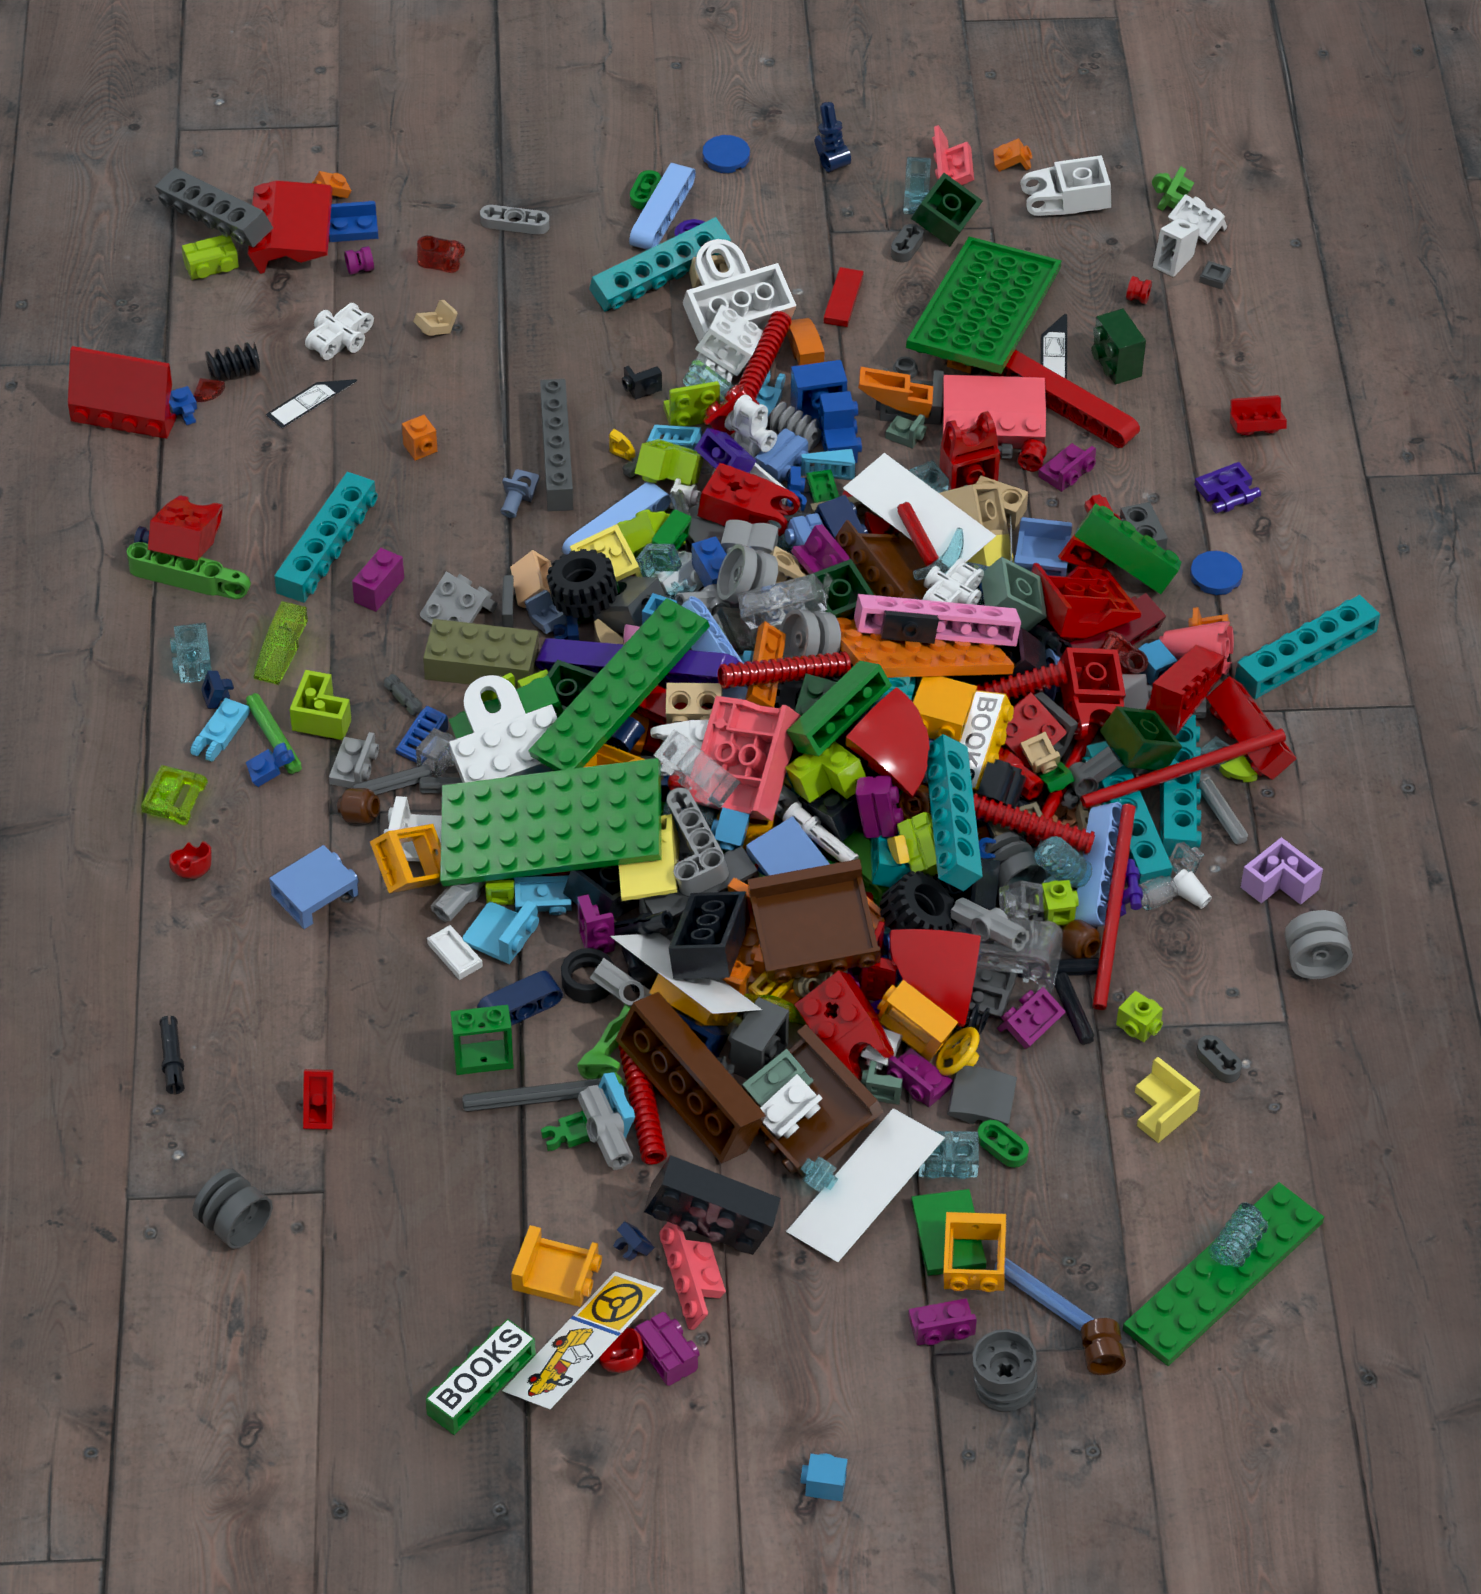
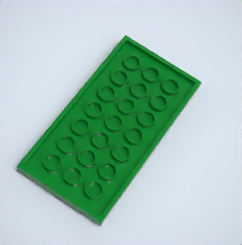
(984, 305)
(551, 822)

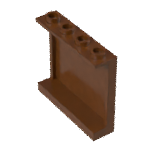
(884, 561)
(813, 921)
(843, 1113)

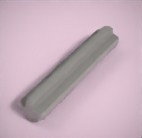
(1223, 811)

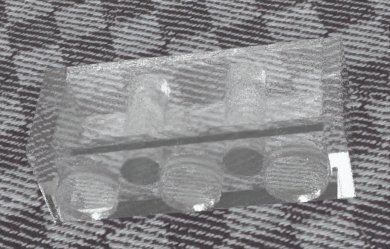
(777, 600)
(696, 769)

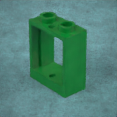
(497, 1053)

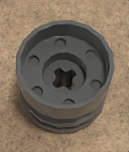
(1016, 860)
(232, 1208)
(1005, 1370)

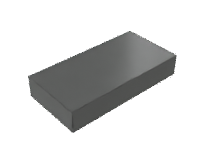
(508, 601)

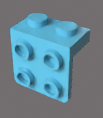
(502, 931)

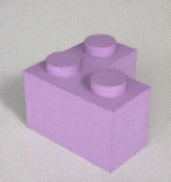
(1281, 868)

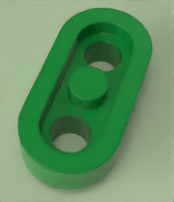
(644, 188)
(1005, 1143)

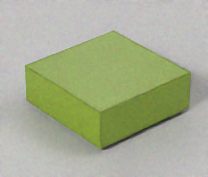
(500, 892)

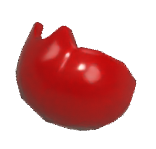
(191, 861)
(623, 1353)

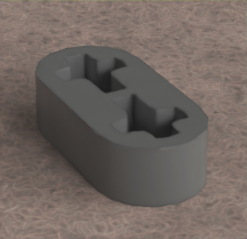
(911, 244)
(1217, 1060)

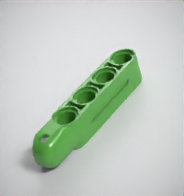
(195, 575)

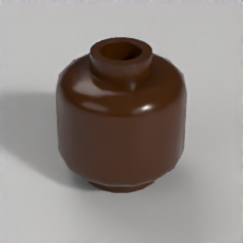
(358, 806)
(1080, 939)

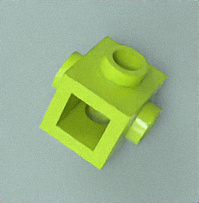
(1059, 902)
(1140, 1016)

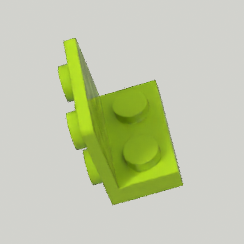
(688, 403)

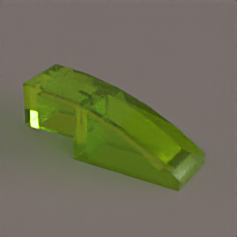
(281, 642)

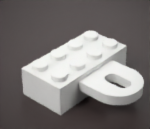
(747, 292)
(499, 739)

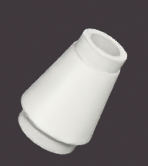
(1191, 889)

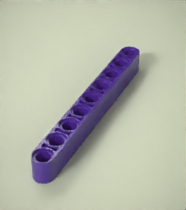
(593, 656)

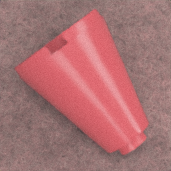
(1212, 636)

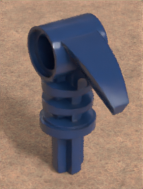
(831, 145)

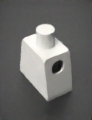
(1176, 238)

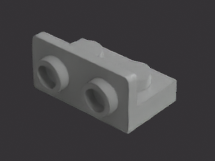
(354, 761)

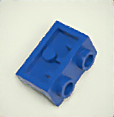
(353, 221)

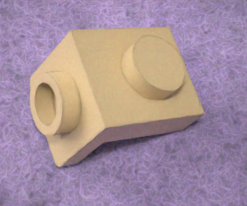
(437, 322)
(1040, 753)

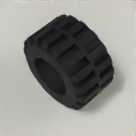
(582, 583)
(917, 903)

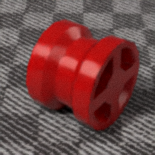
(1139, 290)
(1032, 455)

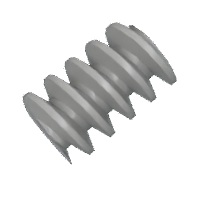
(794, 421)

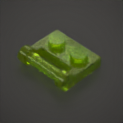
(166, 790)

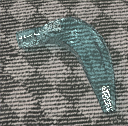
(948, 559)

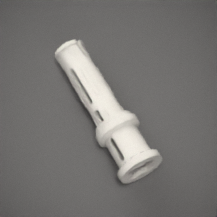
(819, 834)

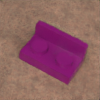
(1068, 466)
(819, 551)
(595, 928)
(1031, 1018)
(919, 1077)
(942, 1322)

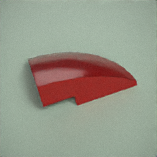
(893, 741)
(938, 966)

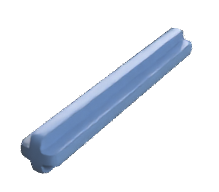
(1045, 1295)

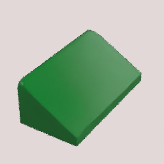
(674, 529)

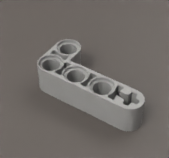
(701, 844)

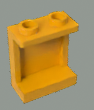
(943, 705)
(555, 1269)

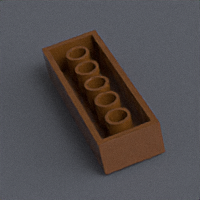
(690, 1077)

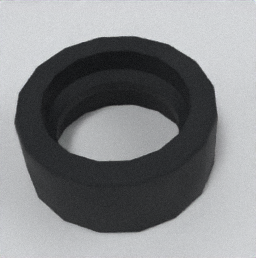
(583, 992)

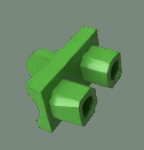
(1164, 184)

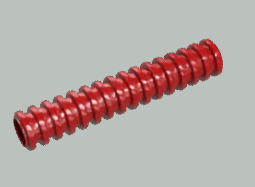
(765, 352)
(783, 670)
(1028, 682)
(1031, 824)
(646, 1113)

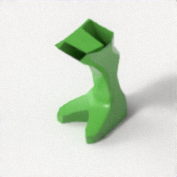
(597, 1060)

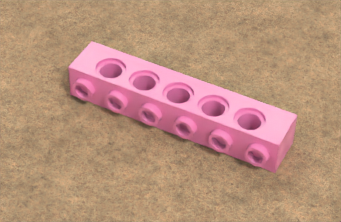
(956, 620)

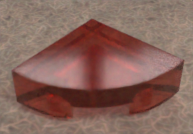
(208, 390)

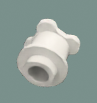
(690, 492)

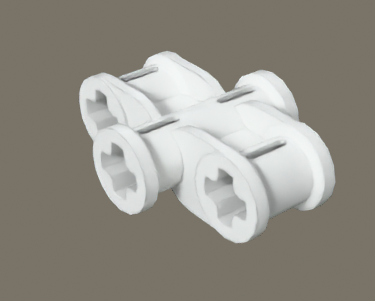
(342, 330)
(750, 425)
(955, 585)

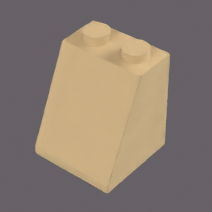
(981, 503)

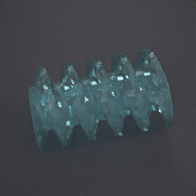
(1063, 861)
(1239, 1236)

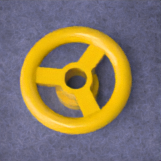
(961, 1053)

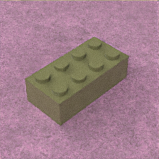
(470, 651)

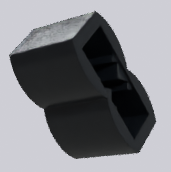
(1002, 783)

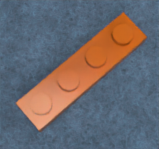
(768, 645)

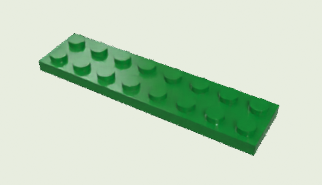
(619, 687)
(1209, 1289)

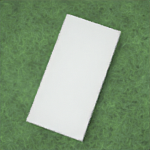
(454, 952)

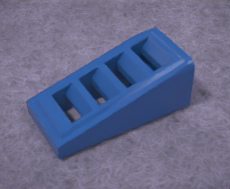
(427, 719)

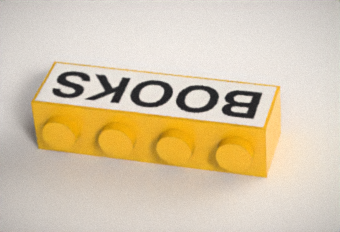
(985, 731)

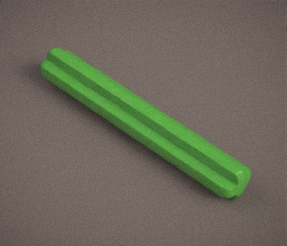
(271, 728)

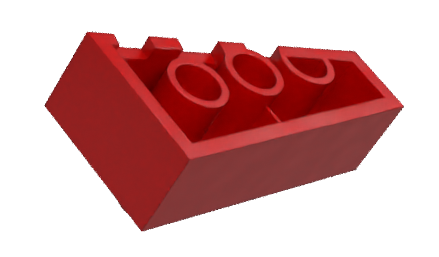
(1185, 686)

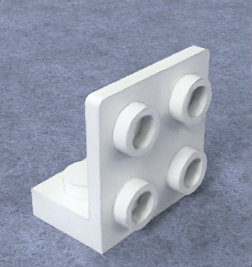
(730, 340)

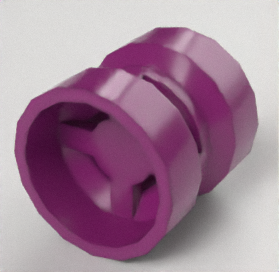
(359, 260)

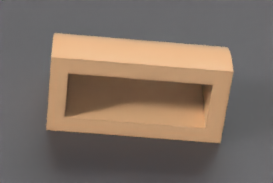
(530, 576)

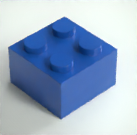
(811, 381)

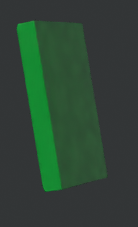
(931, 1225)

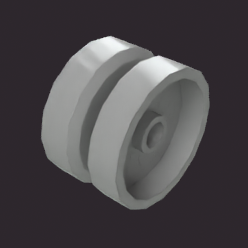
(745, 571)
(810, 633)
(1318, 944)

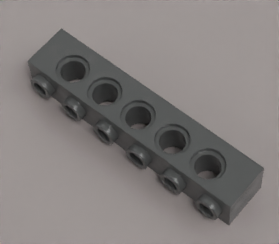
(213, 207)
(556, 445)

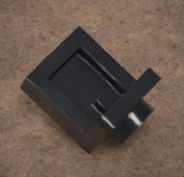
(642, 383)

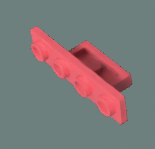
(952, 161)
(693, 1272)

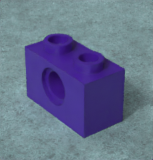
(721, 448)

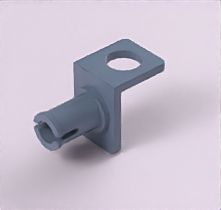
(518, 491)

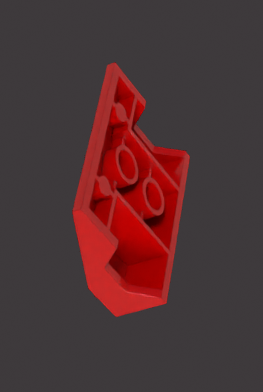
(298, 218)
(120, 392)
(1085, 602)

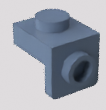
(543, 612)

